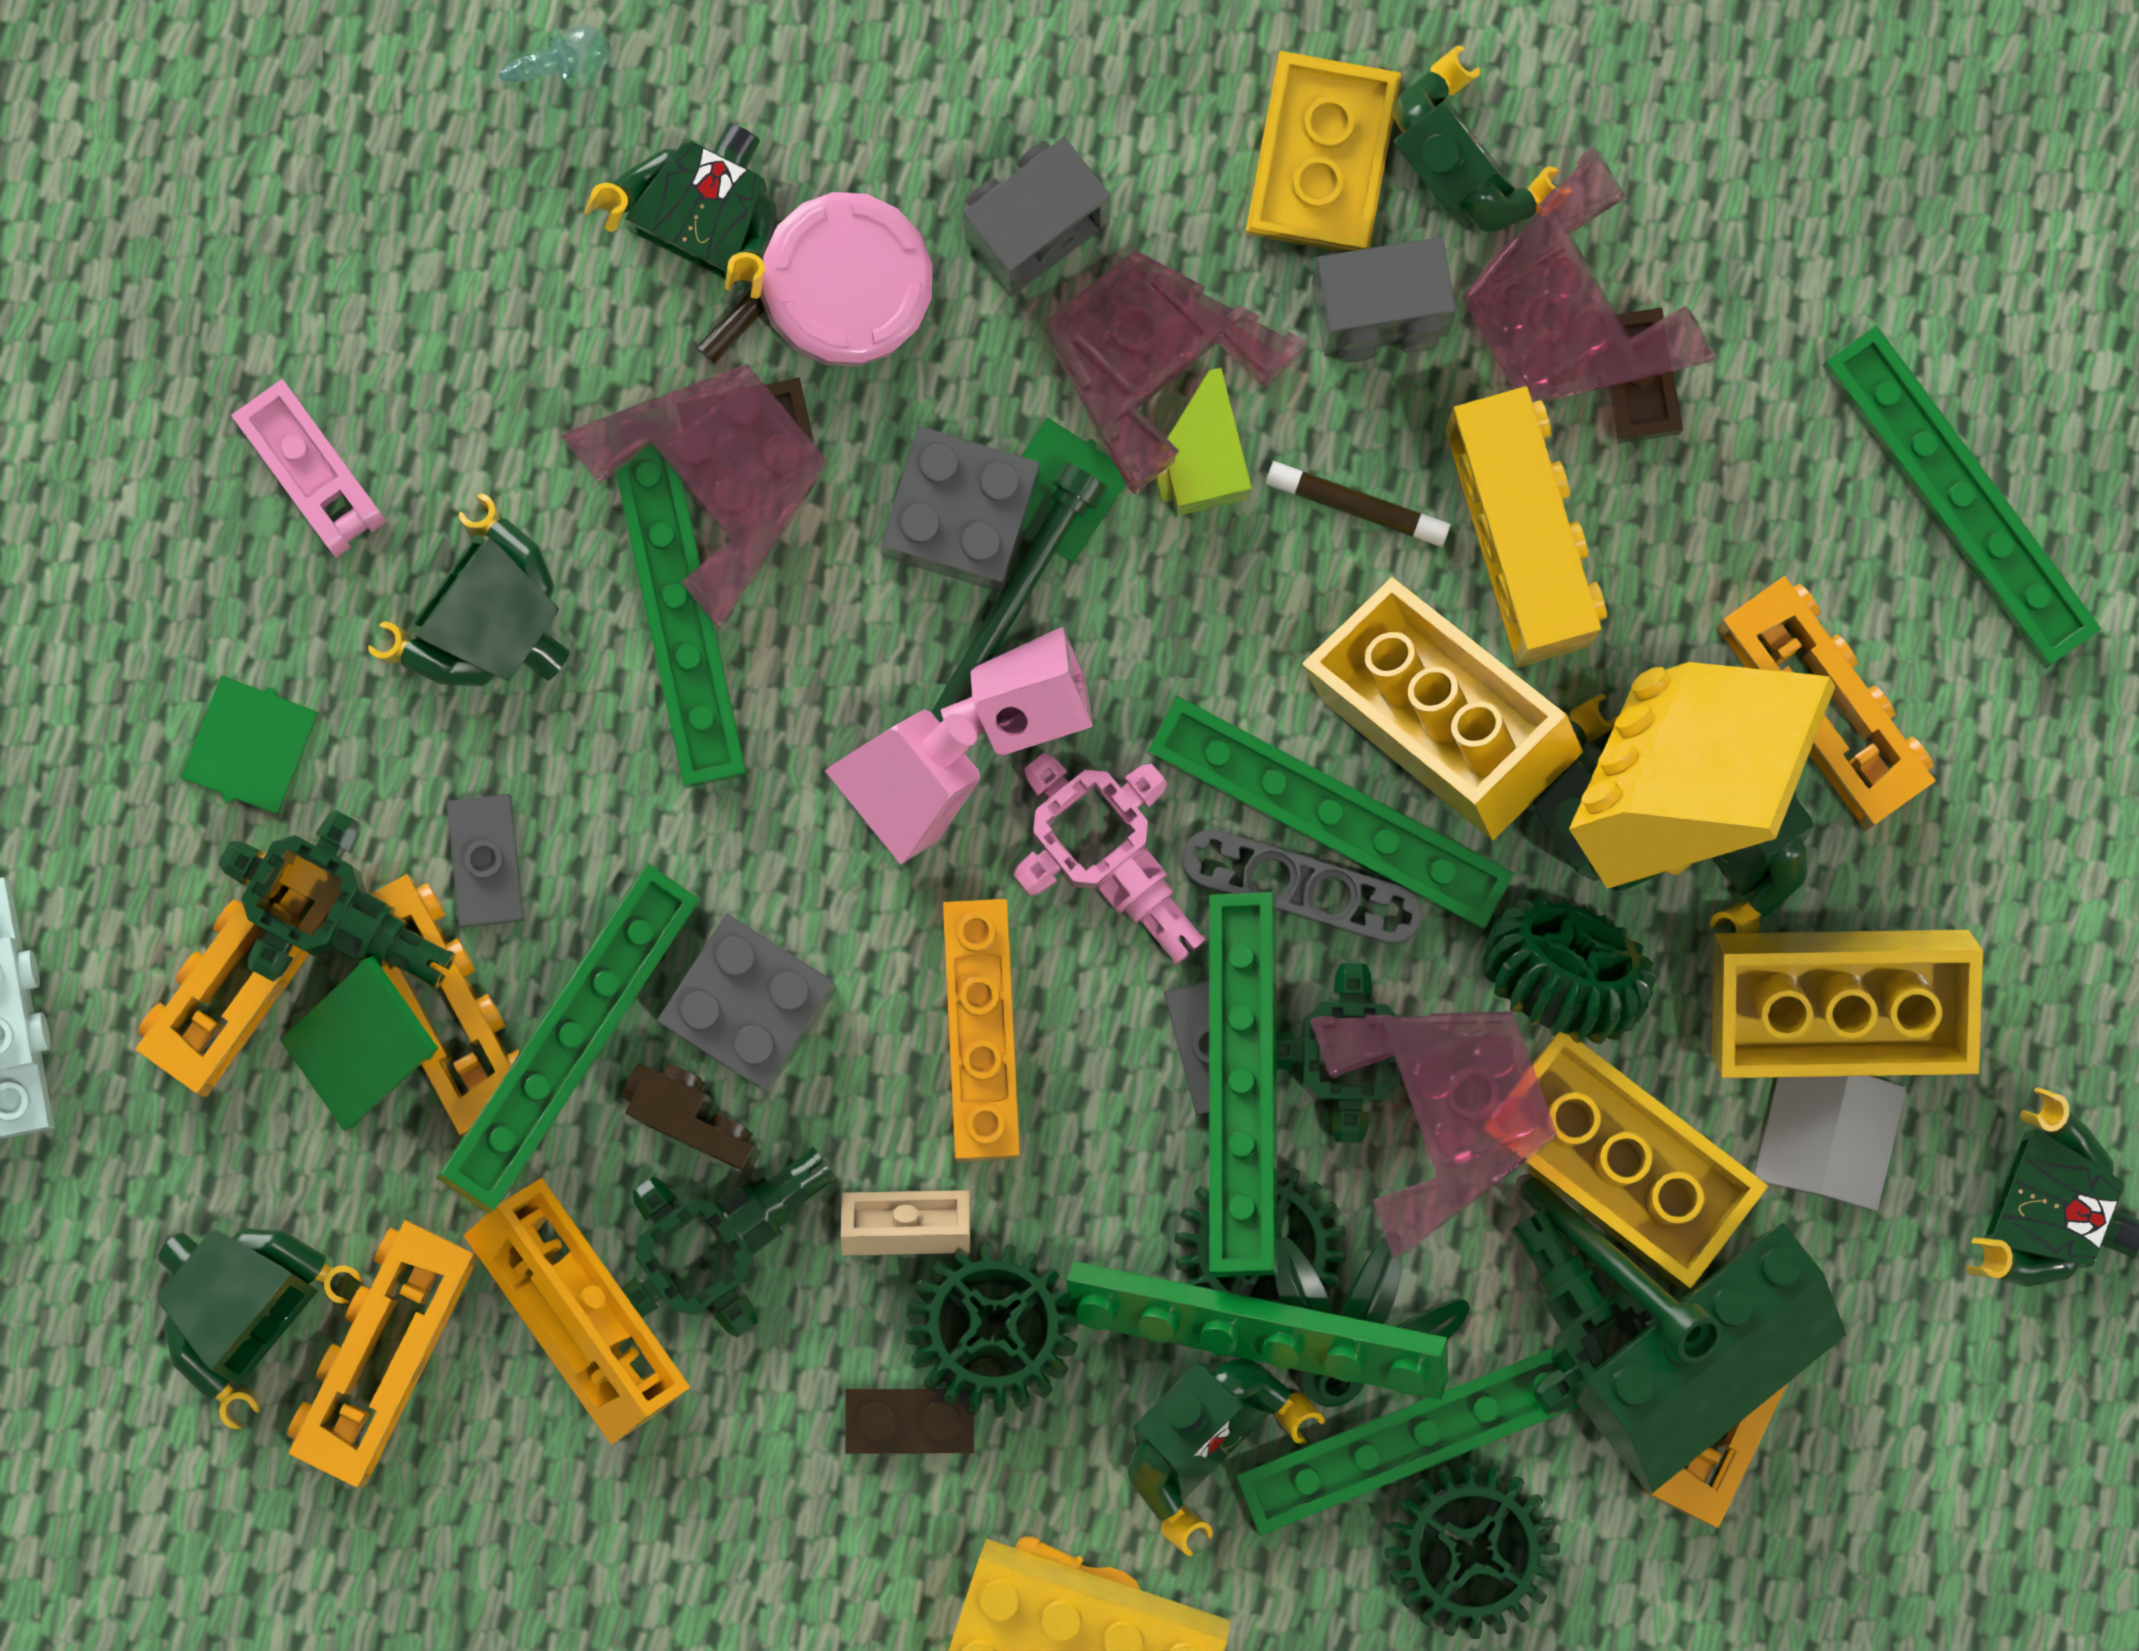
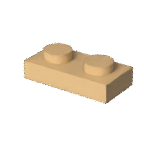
(905, 1222)

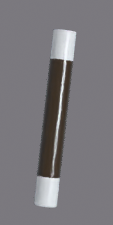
(1357, 504)

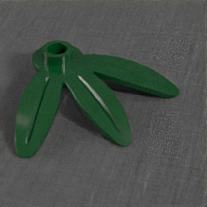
(1368, 1301)

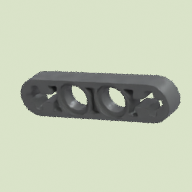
(1304, 877)

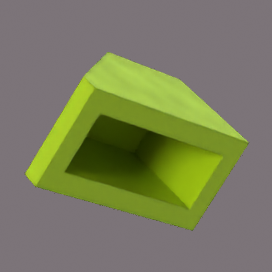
(1210, 456)

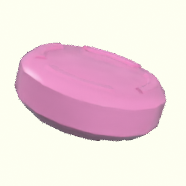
(846, 279)

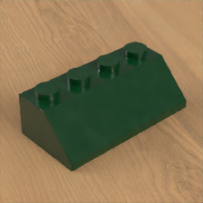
(1670, 1411)

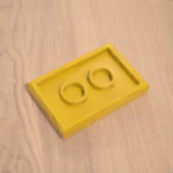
(1323, 153)

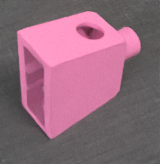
(1028, 695)
(910, 780)

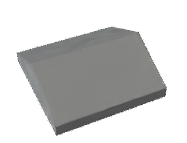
(1831, 1137)

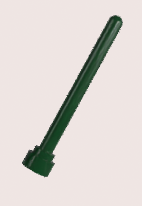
(1073, 496)
(1685, 1327)

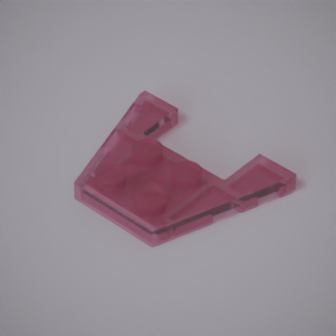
(1550, 313)
(1136, 336)
(734, 455)
(1469, 1095)

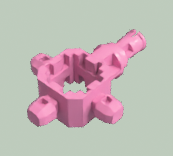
(1127, 876)

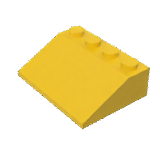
(1697, 767)

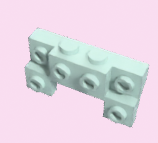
(23, 1035)

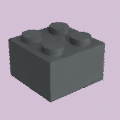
(1035, 214)
(1383, 299)
(960, 509)
(747, 1003)

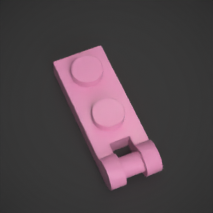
(307, 466)

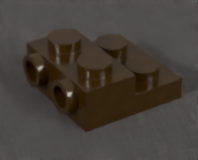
(678, 1108)

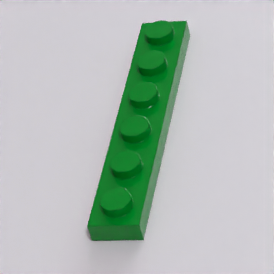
(1961, 496)
(679, 628)
(1330, 813)
(567, 1039)
(1242, 1085)
(1259, 1330)
(1401, 1442)

